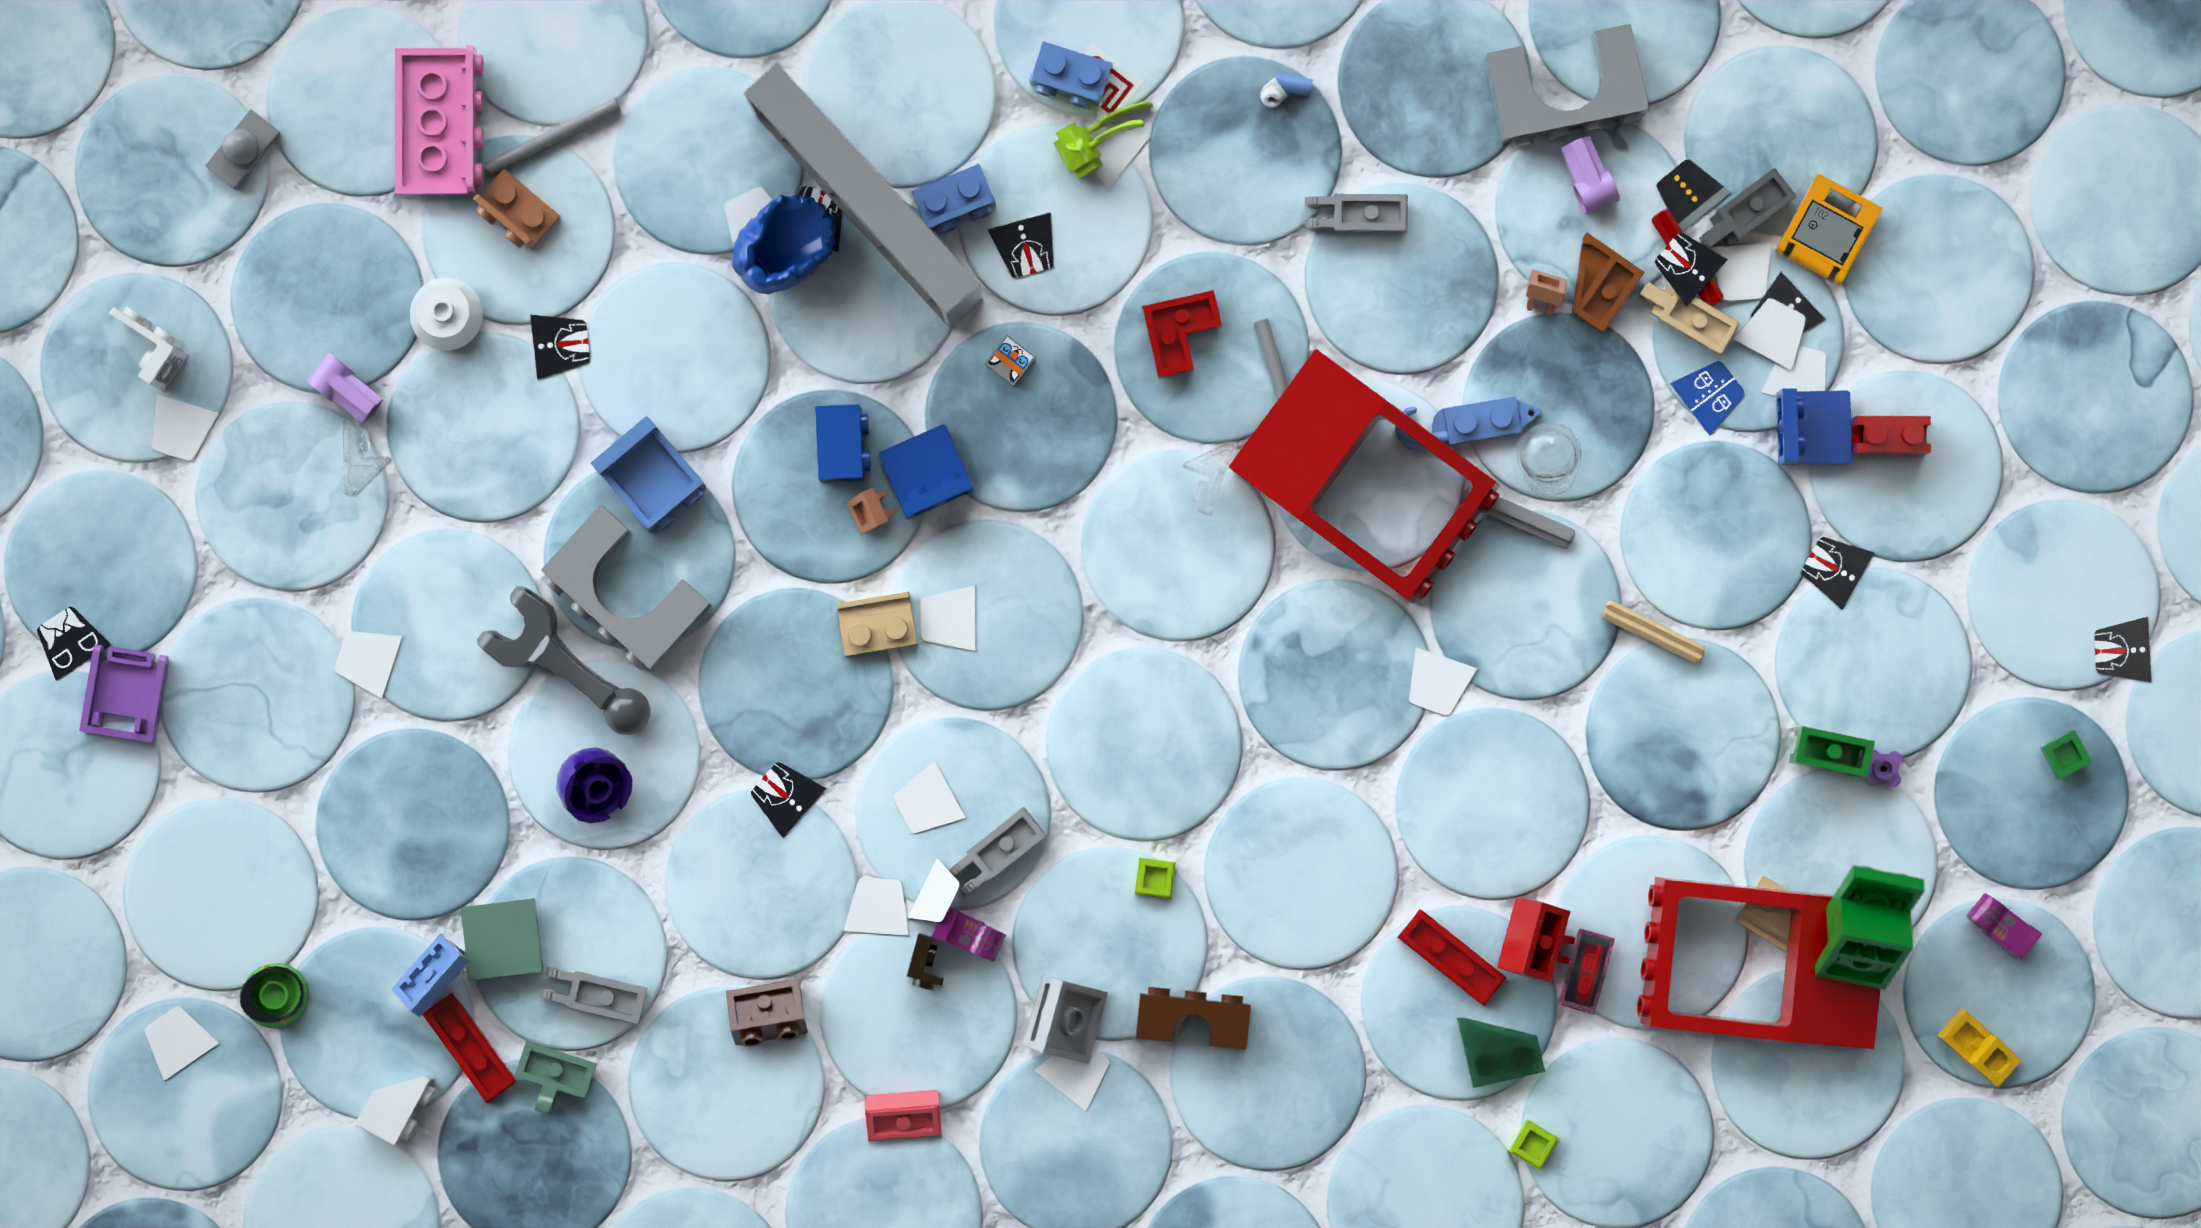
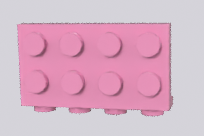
(438, 121)

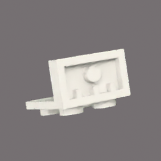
(162, 363)

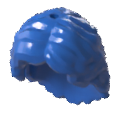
(783, 244)

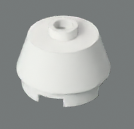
(446, 314)

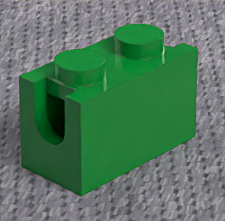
(1832, 752)

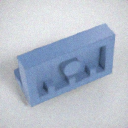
(1070, 75)
(954, 199)
(430, 975)

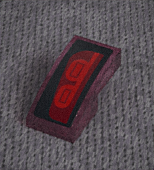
(1586, 971)

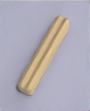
(1653, 632)

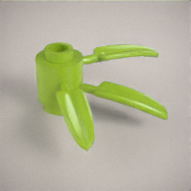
(1081, 151)

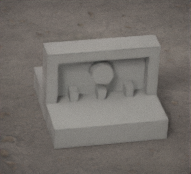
(1065, 1019)

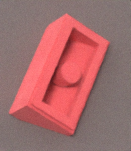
(903, 1115)

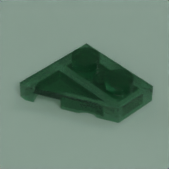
(1498, 1052)

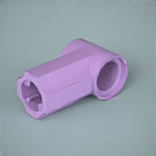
(1593, 184)
(339, 384)

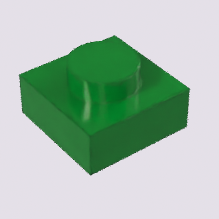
(2066, 755)

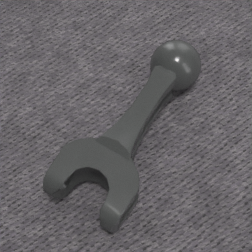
(623, 709)

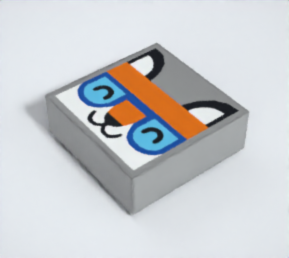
(1010, 360)

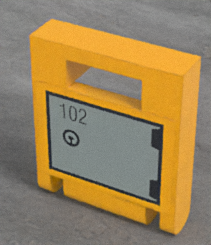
(1825, 234)

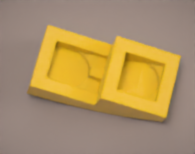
(1979, 1047)

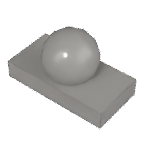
(242, 149)

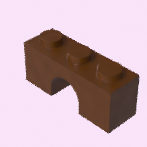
(1226, 1018)

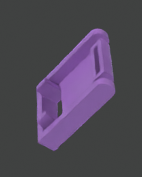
(124, 687)

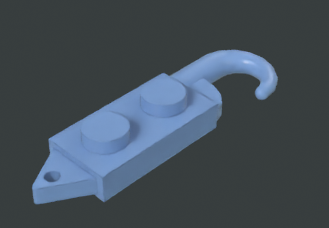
(1475, 421)

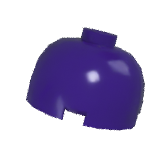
(593, 784)

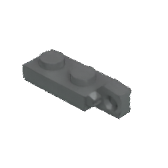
(1748, 209)

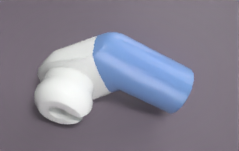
(1282, 86)

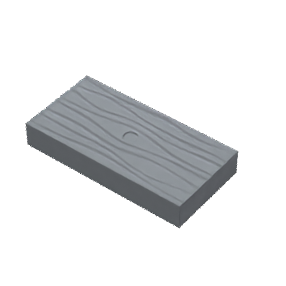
(863, 195)

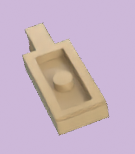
(1696, 321)

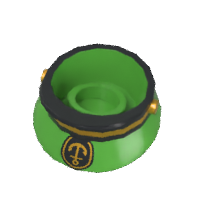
(274, 995)

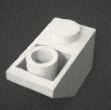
(392, 1109)

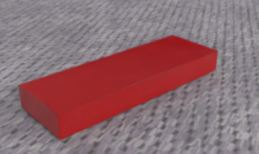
(1451, 957)
(470, 1047)

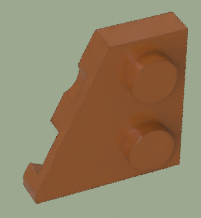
(1602, 283)

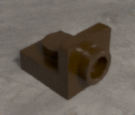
(923, 956)

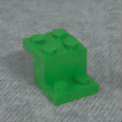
(1869, 927)

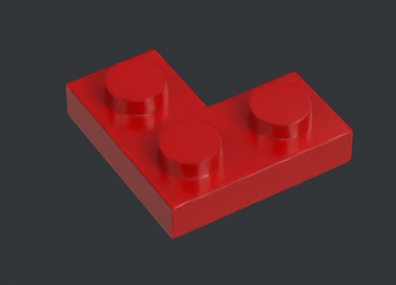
(1170, 324)

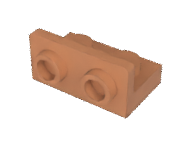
(516, 209)

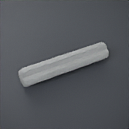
(1531, 522)

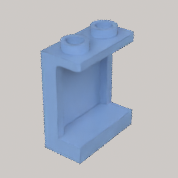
(649, 475)

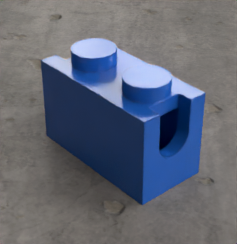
(841, 443)

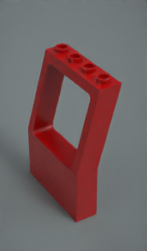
(1314, 436)
(1811, 1007)

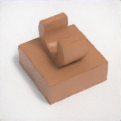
(1546, 289)
(868, 510)

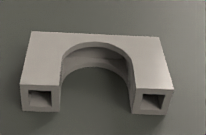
(1525, 116)
(576, 571)

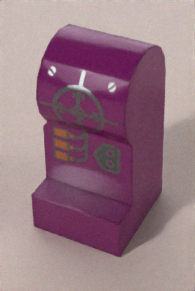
(2003, 926)
(969, 934)

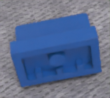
(1813, 427)
(926, 471)

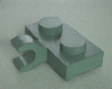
(555, 1072)

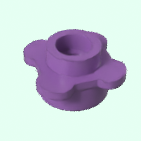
(1888, 777)

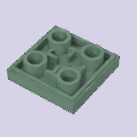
(501, 939)

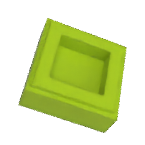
(1155, 878)
(1533, 1144)

